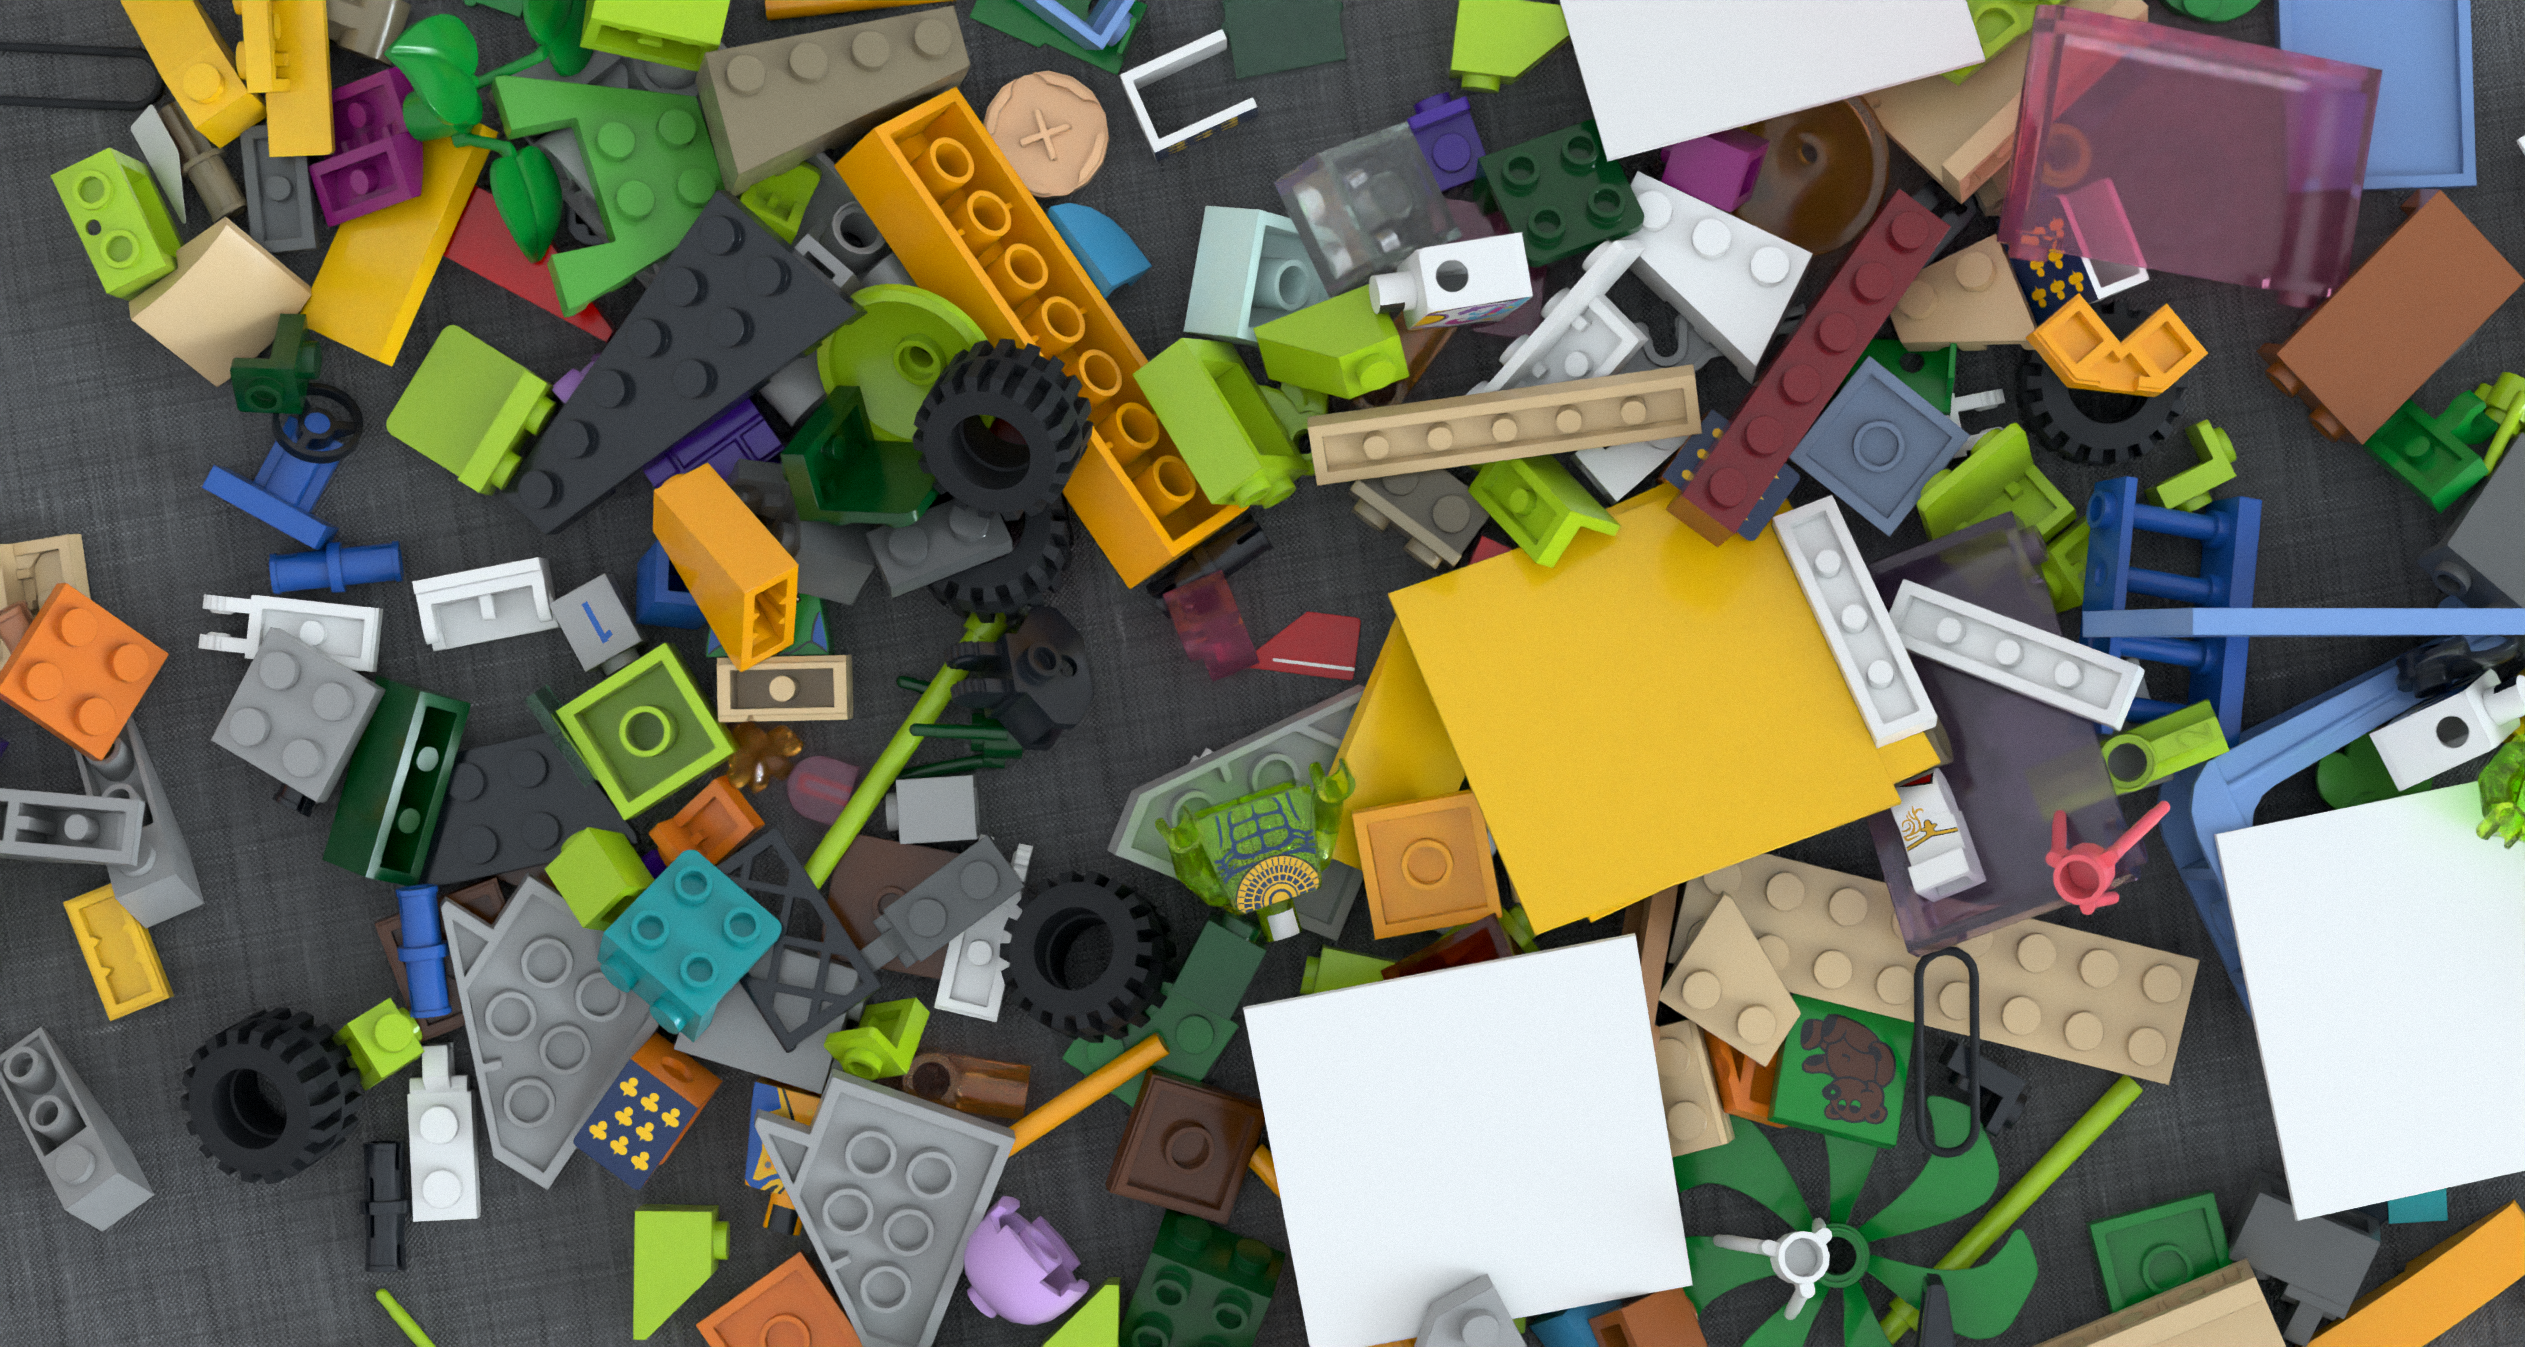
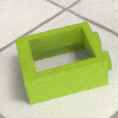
(136, 228)
(1221, 423)

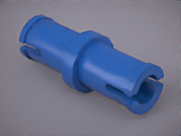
(336, 567)
(423, 950)

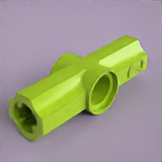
(2169, 744)

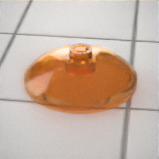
(1827, 200)

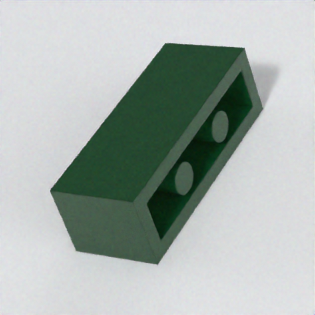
(397, 783)
(1221, 963)

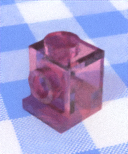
(1211, 626)

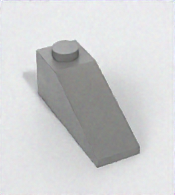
(69, 828)

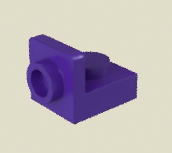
(1447, 139)

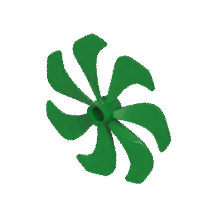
(1980, 1298)

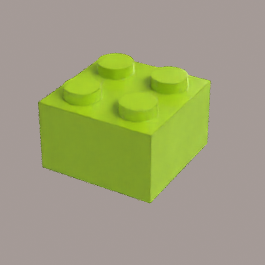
(648, 730)

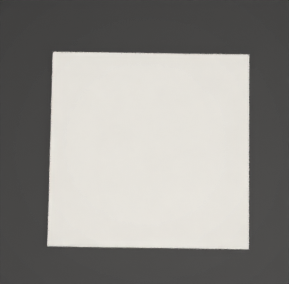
(1714, 65)
(2385, 994)
(1469, 1133)

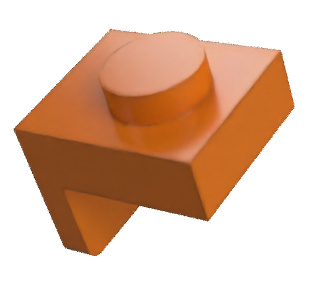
(711, 824)

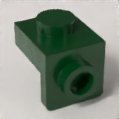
(282, 380)

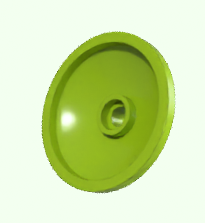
(887, 357)

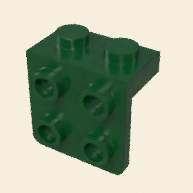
(1558, 193)
(849, 477)
(1201, 1287)

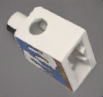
(2450, 727)

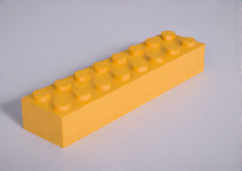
(989, 248)

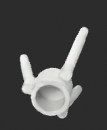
(1795, 1258)

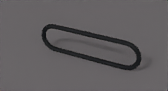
(82, 103)
(1974, 1053)

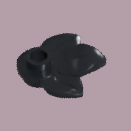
(2433, 667)

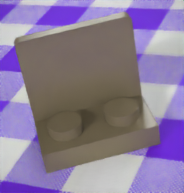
(1426, 509)

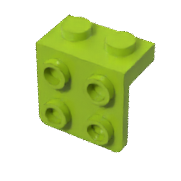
(472, 410)
(1990, 483)

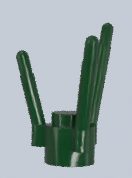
(985, 735)

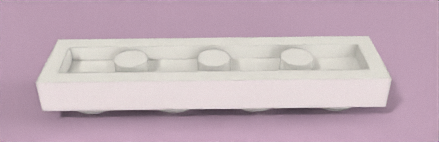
(1854, 621)
(2015, 655)

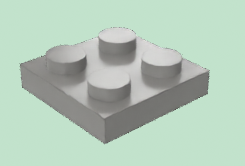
(298, 715)

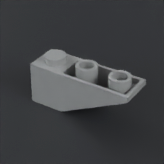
(164, 874)
(71, 1133)

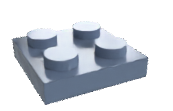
(1878, 445)

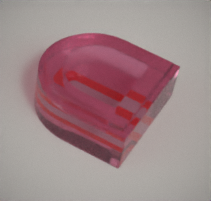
(821, 787)

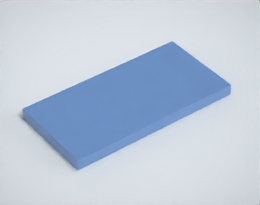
(2426, 87)
(2304, 622)

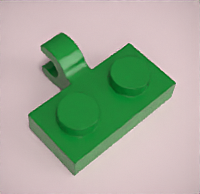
(2432, 452)

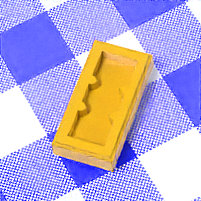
(117, 953)

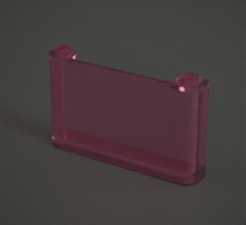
(2187, 154)

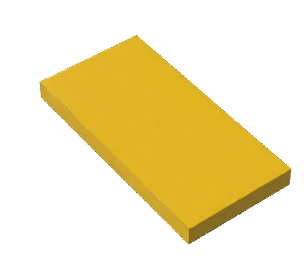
(388, 257)
(1394, 742)

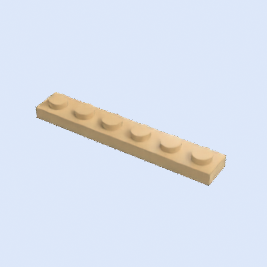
(1504, 425)

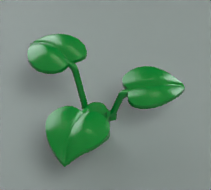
(441, 63)

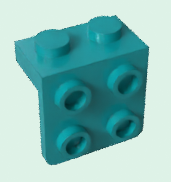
(686, 943)

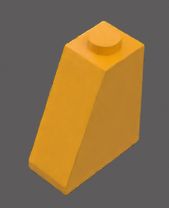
(728, 564)

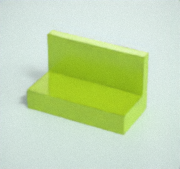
(1539, 505)

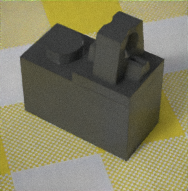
(830, 557)
(2315, 1257)

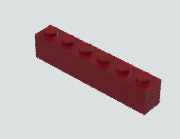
(1808, 368)

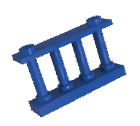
(2225, 581)

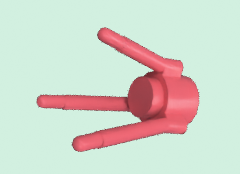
(2089, 869)

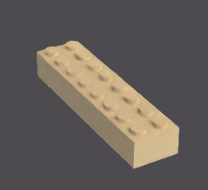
(2037, 980)

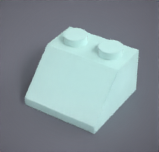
(1248, 274)

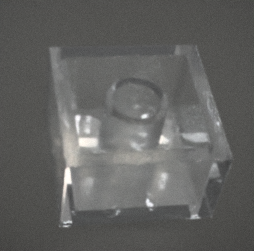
(1366, 207)

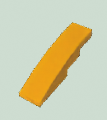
(2436, 1287)

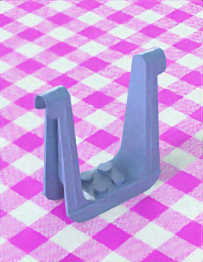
(2227, 788)

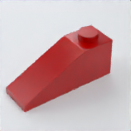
(488, 248)

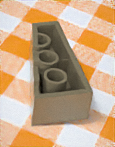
(822, 88)

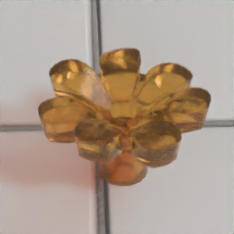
(761, 755)

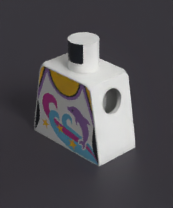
(1456, 283)

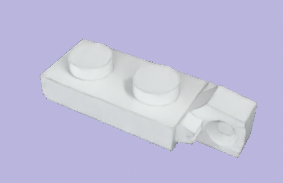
(443, 1140)

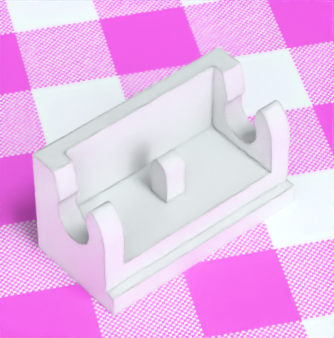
(486, 604)

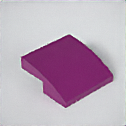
(374, 152)

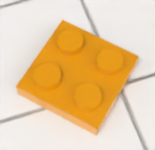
(1426, 864)

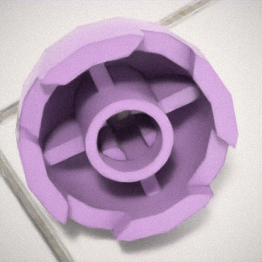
(1020, 1267)

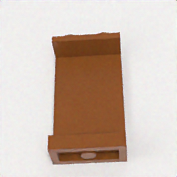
(2392, 320)

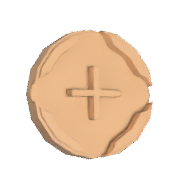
(1049, 132)

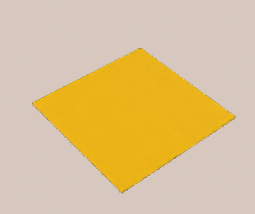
(1640, 710)

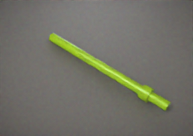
(895, 757)
(2021, 1195)

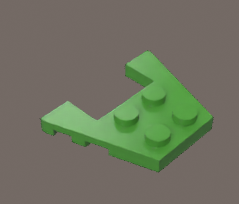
(644, 164)

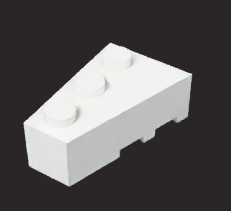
(1717, 271)

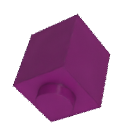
(1716, 167)

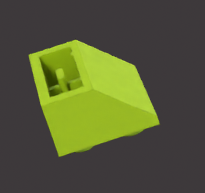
(655, 30)

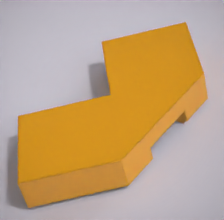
(2092, 358)

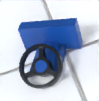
(295, 470)

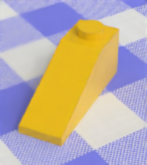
(197, 67)

